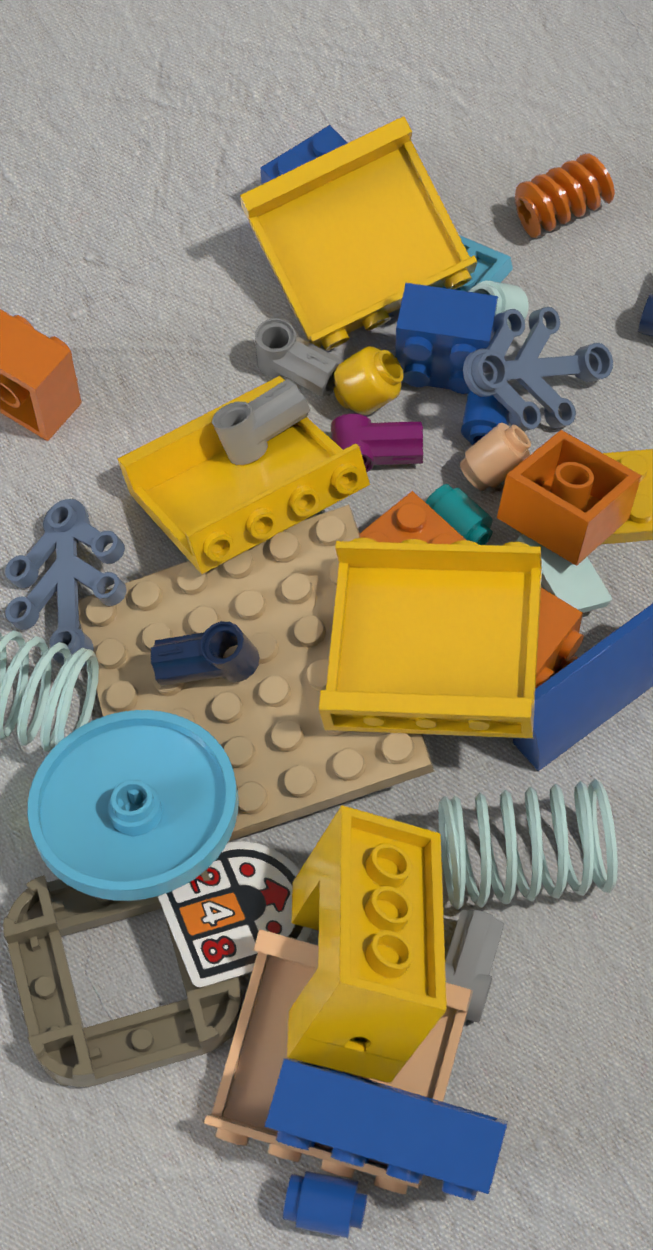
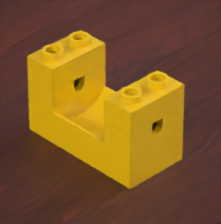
(381, 945)

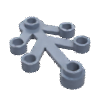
(488, 372)
(64, 527)

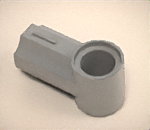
(294, 358)
(248, 426)
(472, 956)

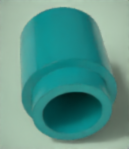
(462, 513)

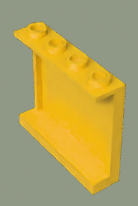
(356, 231)
(227, 508)
(434, 639)

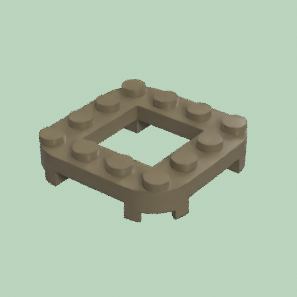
(50, 1005)

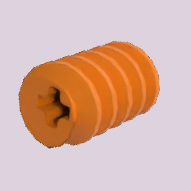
(561, 191)

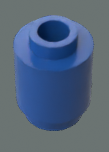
(482, 416)
(324, 1204)

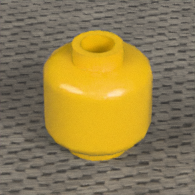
(368, 380)

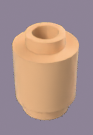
(495, 456)

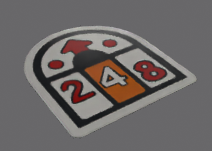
(221, 917)

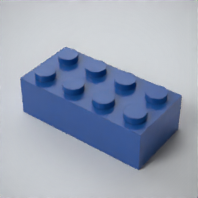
(386, 1125)

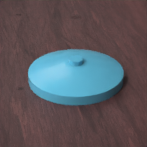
(133, 805)

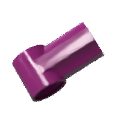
(380, 442)

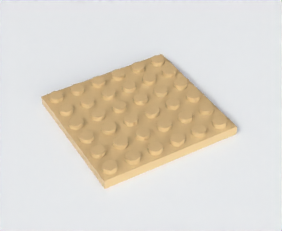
(272, 720)

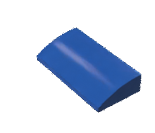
(591, 690)

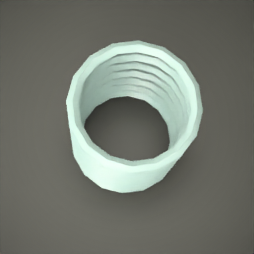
(46, 705)
(458, 866)

